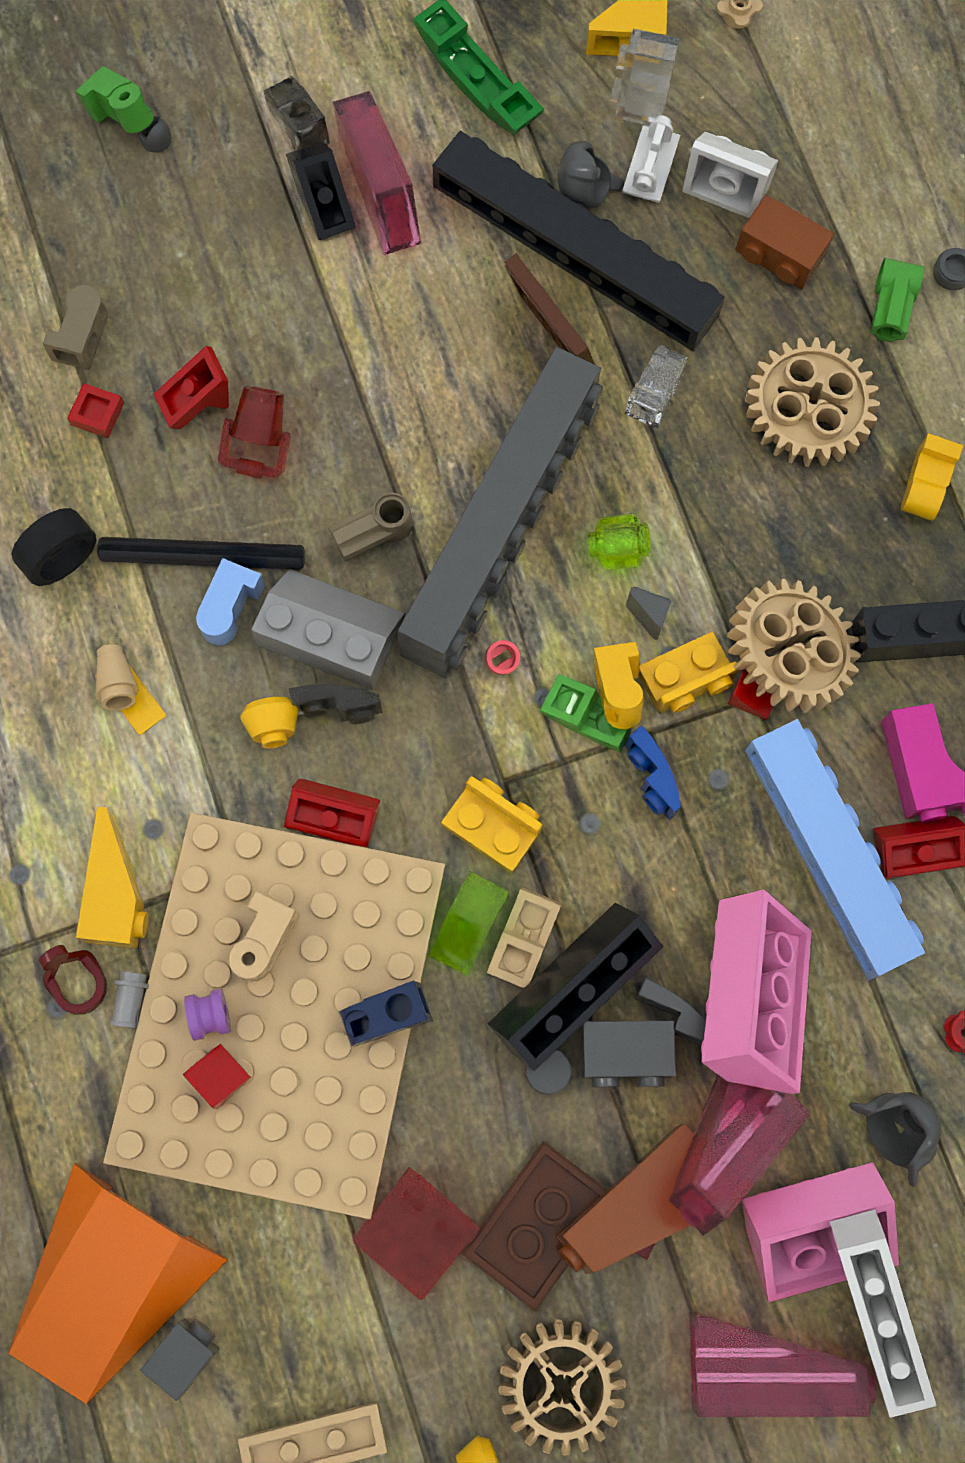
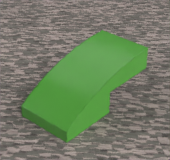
(581, 711)

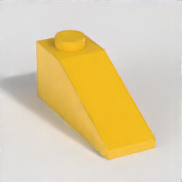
(111, 898)

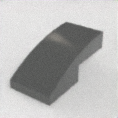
(687, 1021)

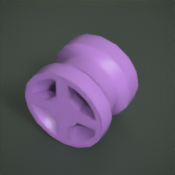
(207, 1014)

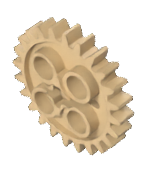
(821, 370)
(787, 617)

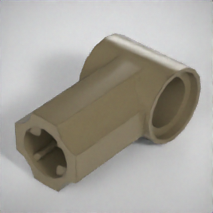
(369, 530)

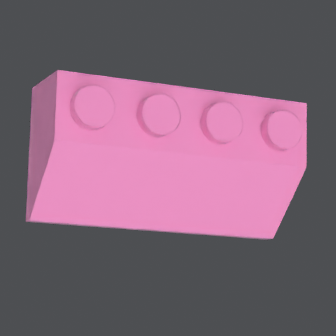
(757, 994)

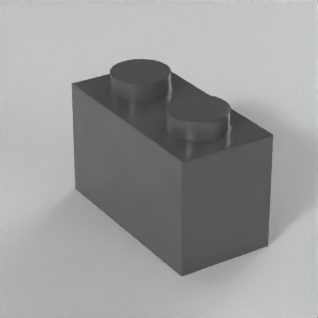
(628, 1051)

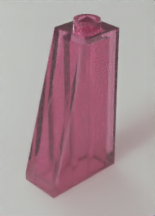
(378, 172)
(732, 1148)
(764, 1375)

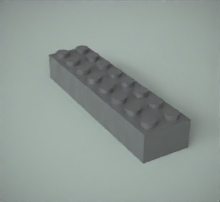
(499, 514)

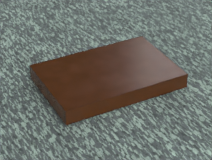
(545, 309)
(520, 1234)

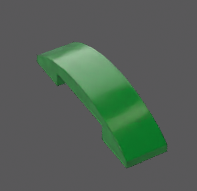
(473, 71)

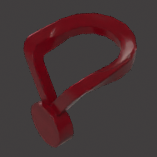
(59, 955)

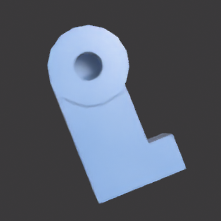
(225, 600)

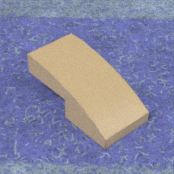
(524, 938)

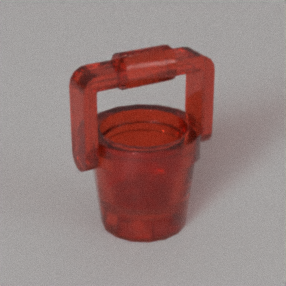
(257, 422)

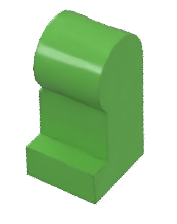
(117, 98)

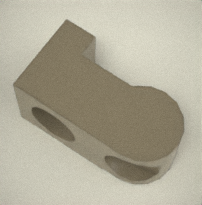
(80, 328)

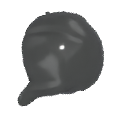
(585, 176)
(918, 1141)

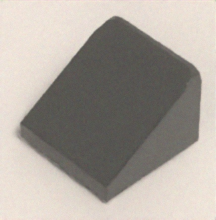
(648, 609)

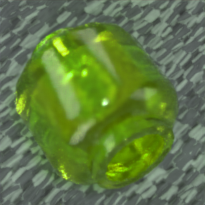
(620, 542)

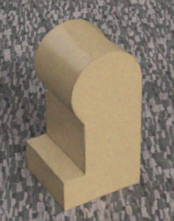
(258, 951)

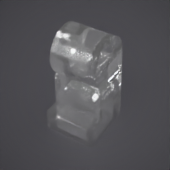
(656, 386)

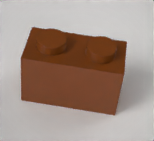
(784, 242)

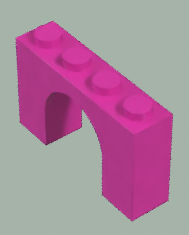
(922, 768)

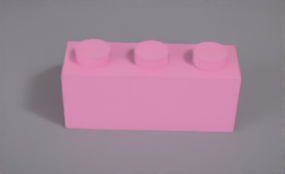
(794, 1234)

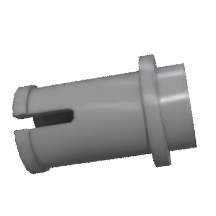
(128, 999)

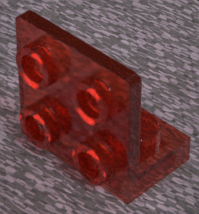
(416, 1233)

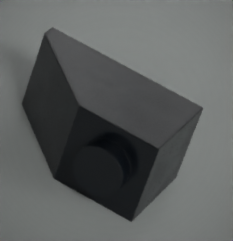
(321, 189)

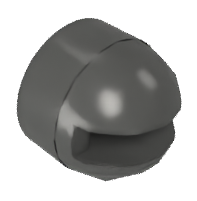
(158, 137)

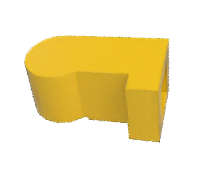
(930, 476)
(615, 674)

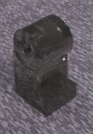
(297, 113)

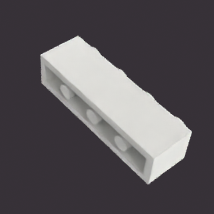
(883, 1313)

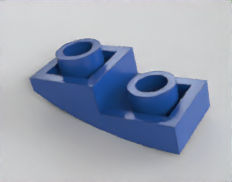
(660, 787)

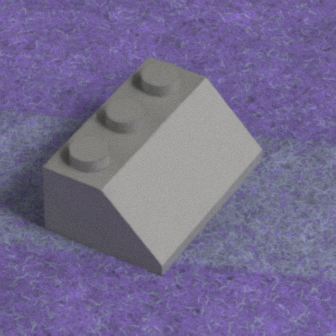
(327, 628)

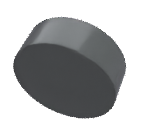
(950, 269)
(551, 1074)

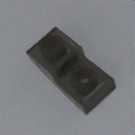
(352, 702)

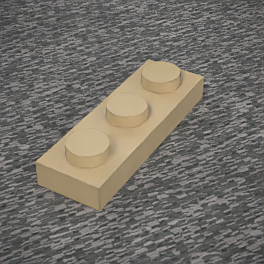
(327, 1438)

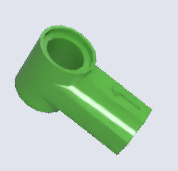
(897, 289)

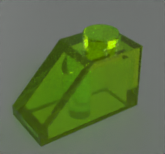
(469, 923)

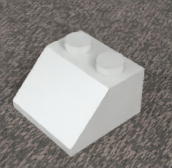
(728, 174)

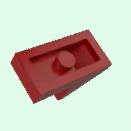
(193, 388)

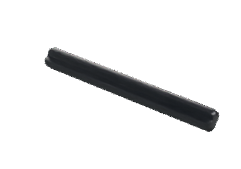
(200, 552)

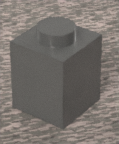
(181, 1357)

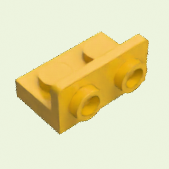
(687, 673)
(493, 823)

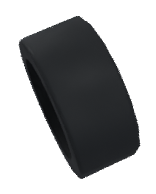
(53, 546)

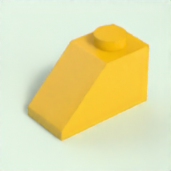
(617, 23)

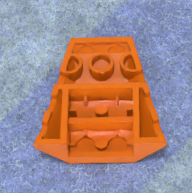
(104, 1286)

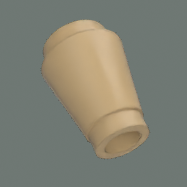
(114, 679)

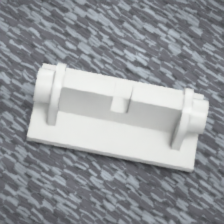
(652, 160)

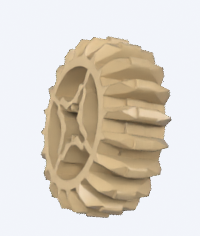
(545, 1402)

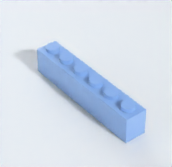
(834, 849)

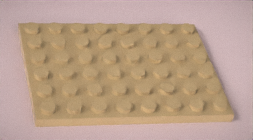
(315, 1108)

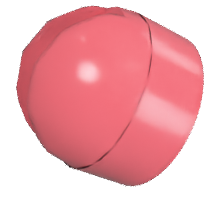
(507, 665)

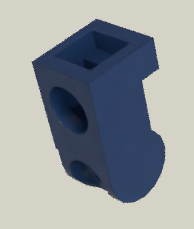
(386, 1014)

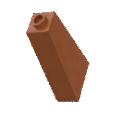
(631, 1211)

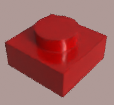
(95, 410)

